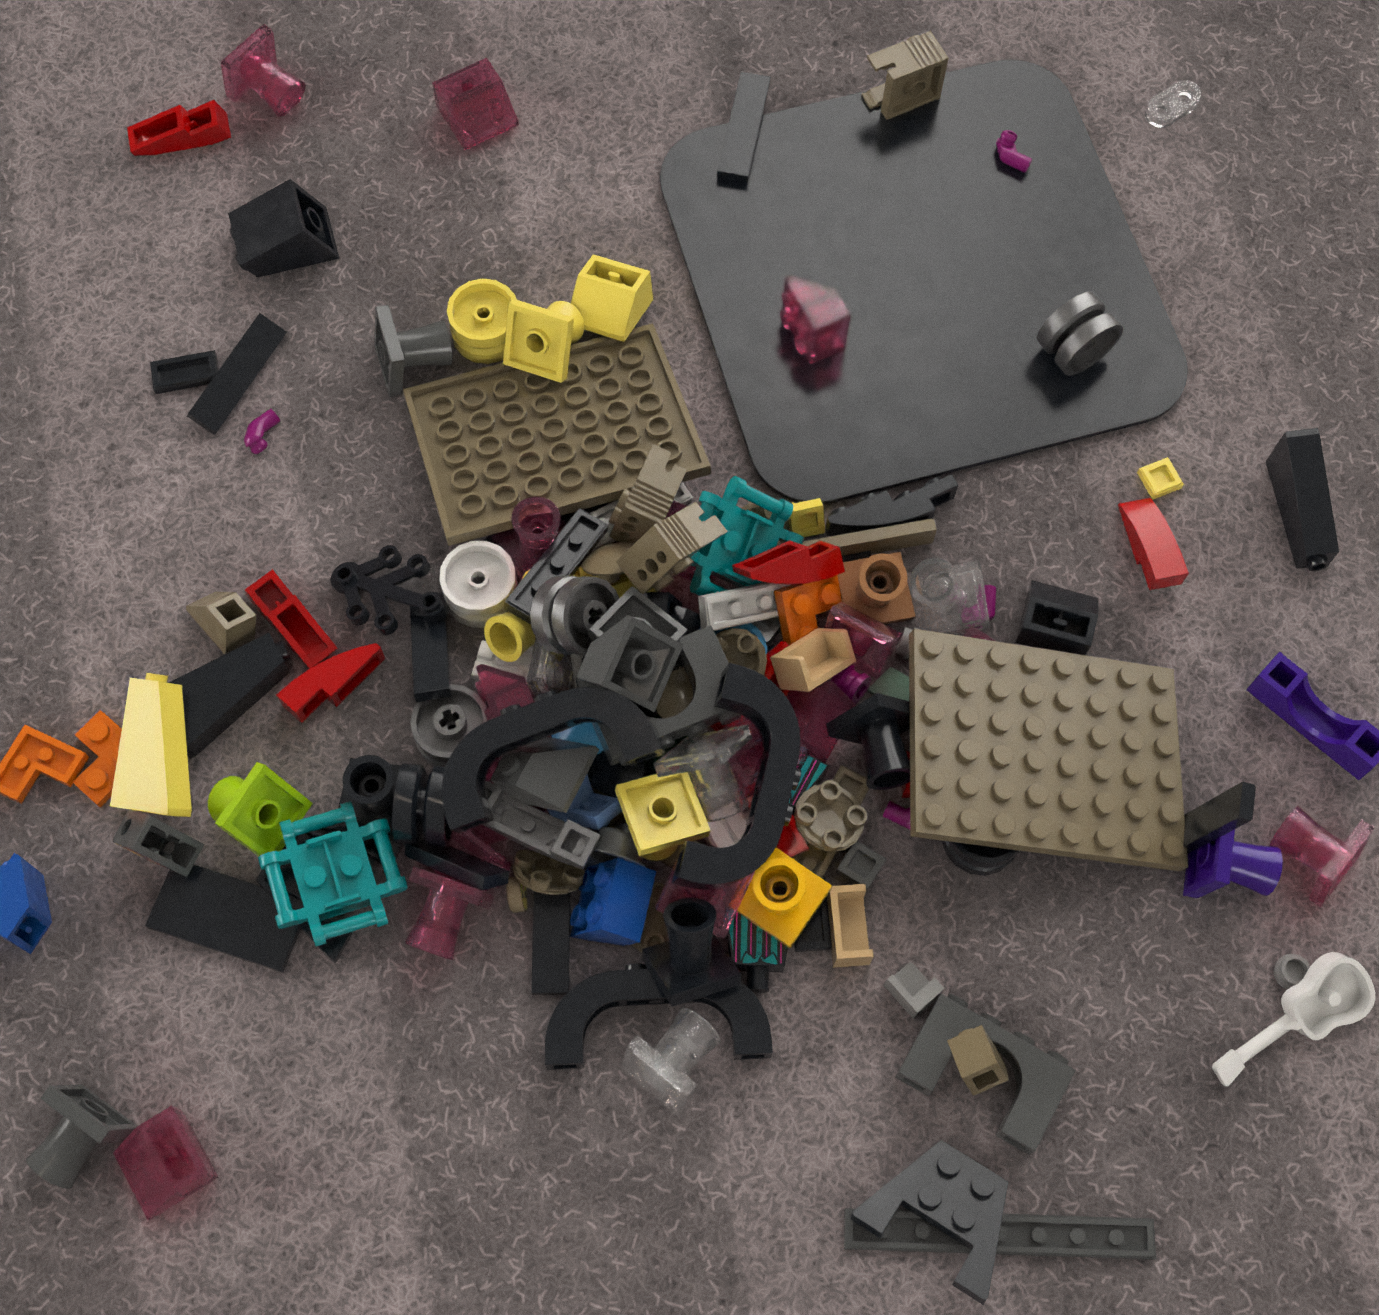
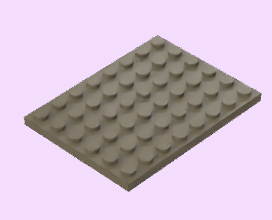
(577, 442)
(1044, 752)

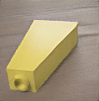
(153, 750)

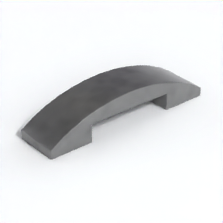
(538, 830)

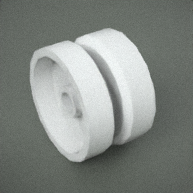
(477, 582)

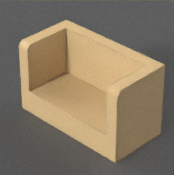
(813, 659)
(848, 926)

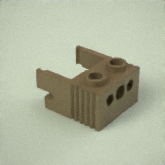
(915, 78)
(648, 498)
(668, 548)

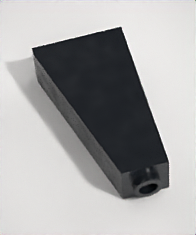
(1304, 498)
(229, 687)

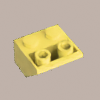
(612, 296)

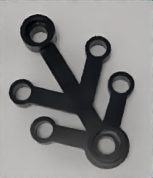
(385, 588)

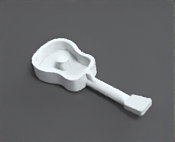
(1329, 996)

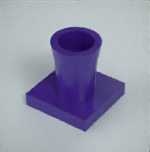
(1232, 861)

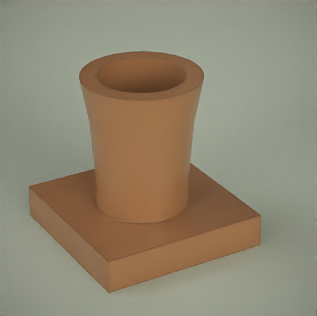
(887, 604)

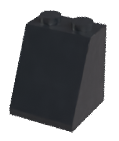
(282, 231)

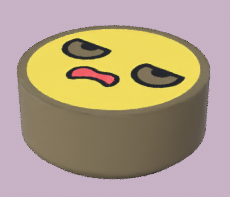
(516, 895)

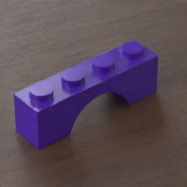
(1287, 693)

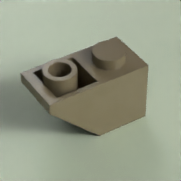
(224, 619)
(978, 1060)

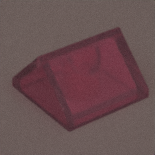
(869, 638)

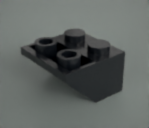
(1058, 619)

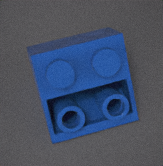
(613, 903)
(23, 904)

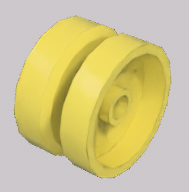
(479, 319)

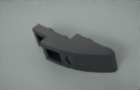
(881, 511)

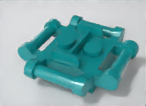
(746, 535)
(333, 874)

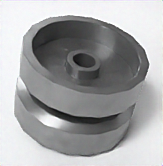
(1079, 333)
(567, 610)
(435, 718)

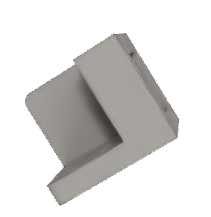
(913, 989)

